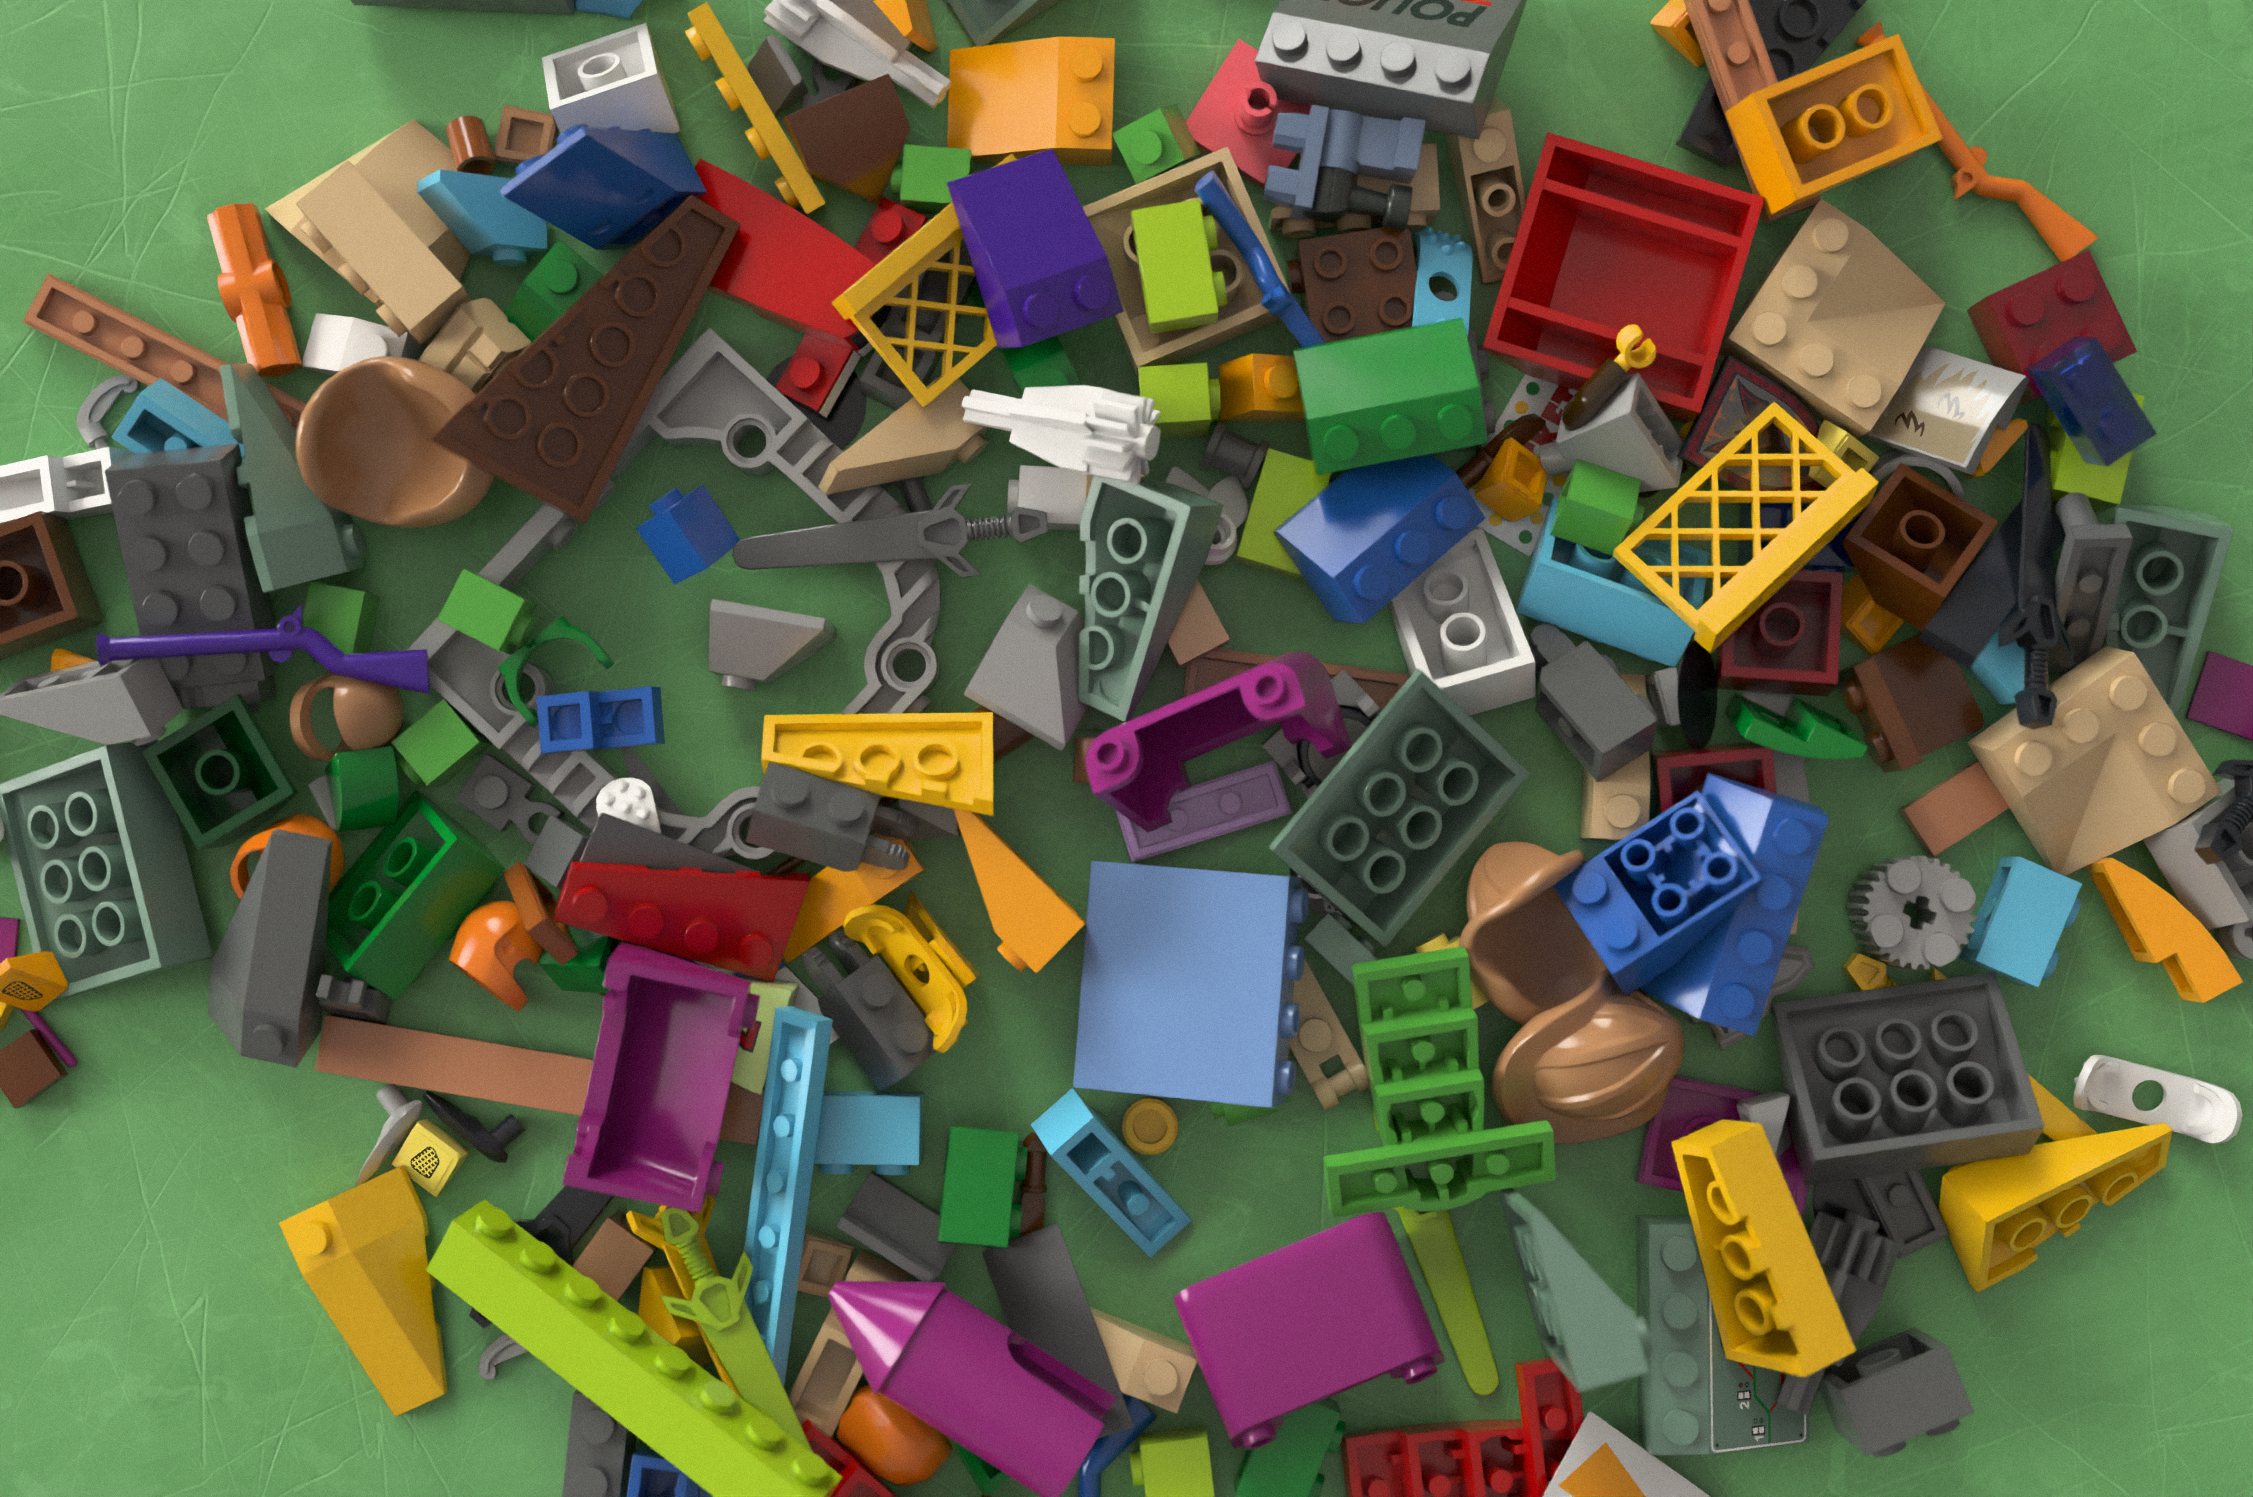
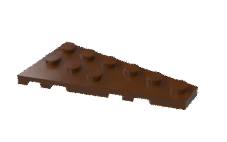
(579, 389)

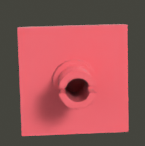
(1242, 114)

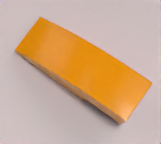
(2163, 931)

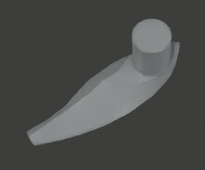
(394, 1131)

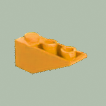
(1260, 389)

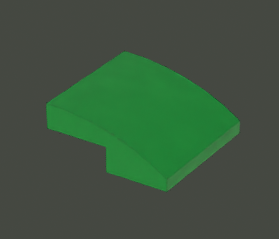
(1800, 732)

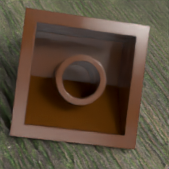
(1916, 545)

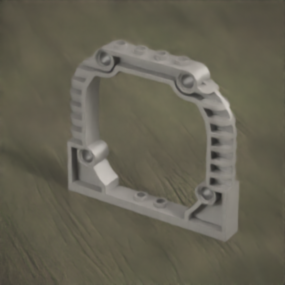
(712, 402)

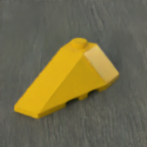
(2015, 1203)
(370, 1274)

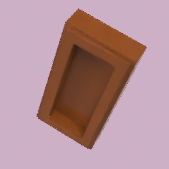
(537, 907)

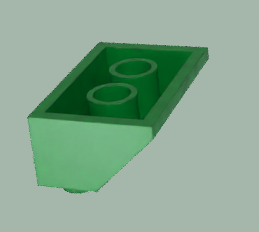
(1389, 396)
(407, 895)

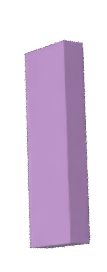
(1212, 811)

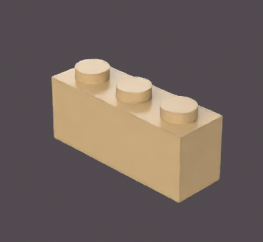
(381, 254)

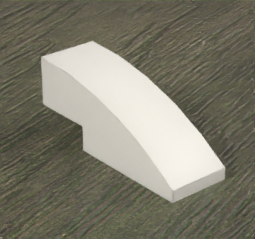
(58, 485)

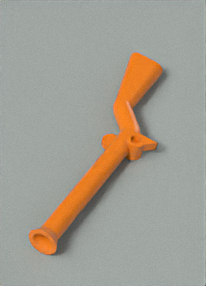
(2057, 227)

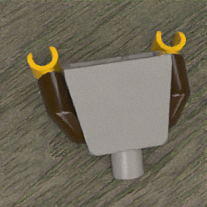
(1619, 424)

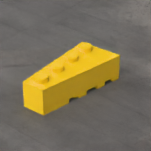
(1757, 1253)

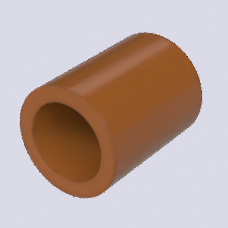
(470, 145)

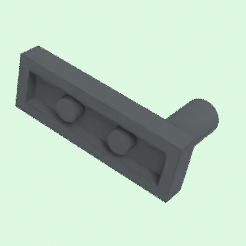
(2087, 576)

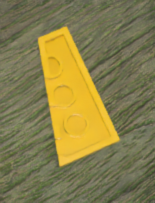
(741, 91)
(899, 755)

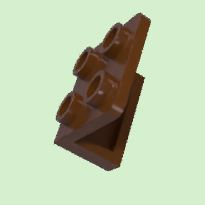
(1355, 282)
(1909, 702)

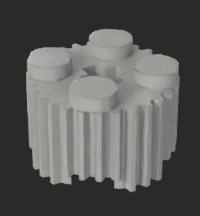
(1942, 912)

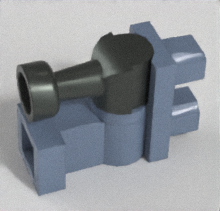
(1333, 153)

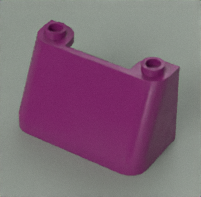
(1143, 760)
(660, 1080)
(1307, 1326)

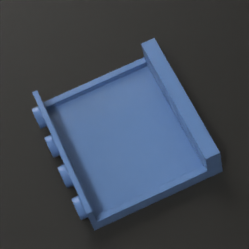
(1190, 983)

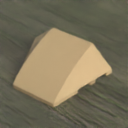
(393, 171)

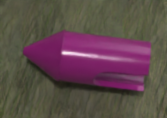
(973, 1379)

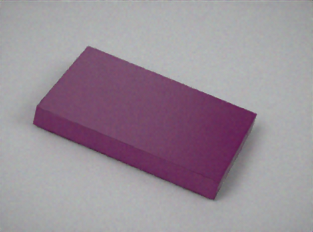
(1688, 1108)

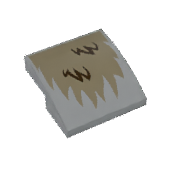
(1949, 409)

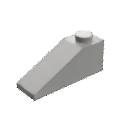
(97, 702)

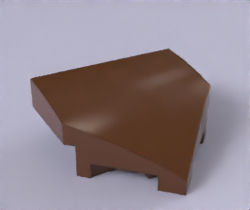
(852, 138)

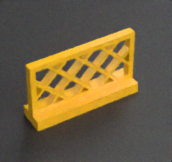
(892, 276)
(1789, 546)

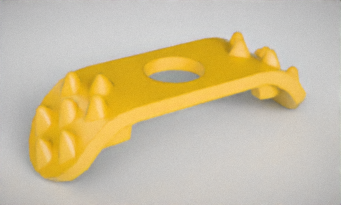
(897, 939)

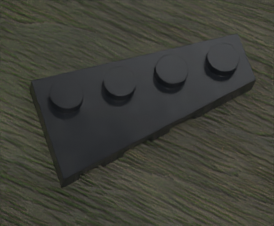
(1794, 39)

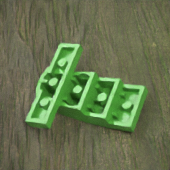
(1428, 1096)

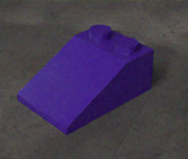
(1033, 250)

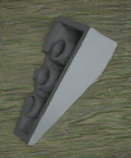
(275, 953)

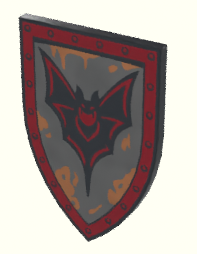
(1729, 407)

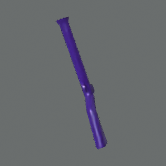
(393, 668)

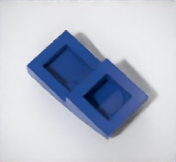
(600, 720)

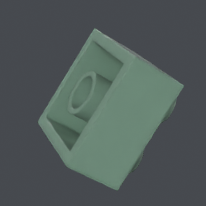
(1336, 946)

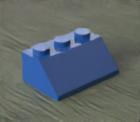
(1377, 532)

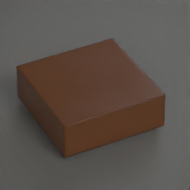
(28, 1068)

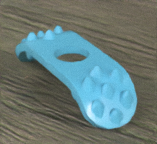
(1445, 258)

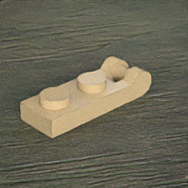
(1320, 1039)

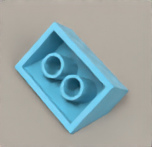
(1604, 600)

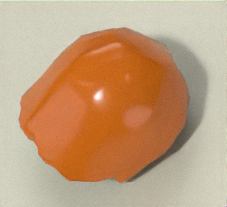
(891, 1439)

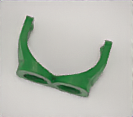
(514, 665)

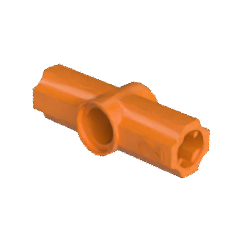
(254, 289)

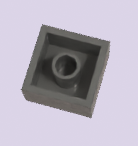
(1895, 1393)

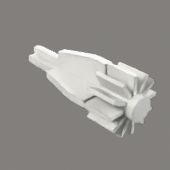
(856, 41)
(1075, 427)

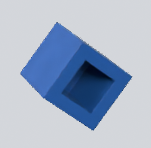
(687, 532)

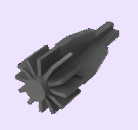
(1857, 1271)

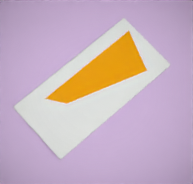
(1612, 1465)

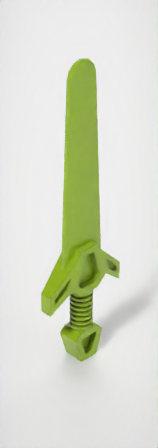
(1449, 1283)
(729, 1325)

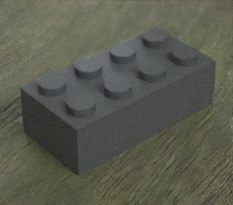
(191, 556)

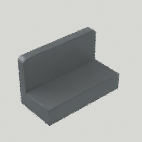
(897, 1227)

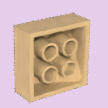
(1113, 227)
(1835, 320)
(2103, 769)

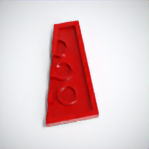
(694, 914)

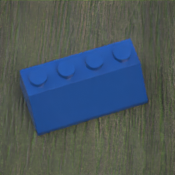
(1735, 964)

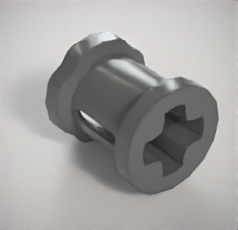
(1234, 454)

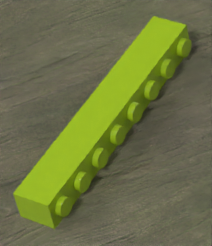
(622, 1362)

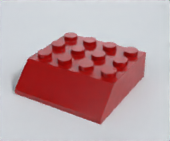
(1617, 248)

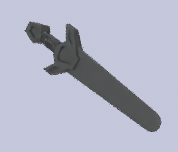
(900, 537)

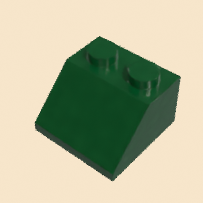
(221, 774)

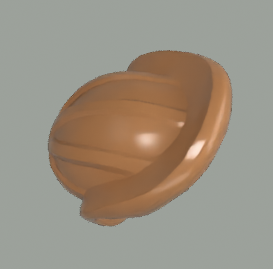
(369, 448)
(1521, 936)
(1590, 1064)

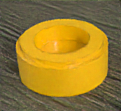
(1150, 1125)

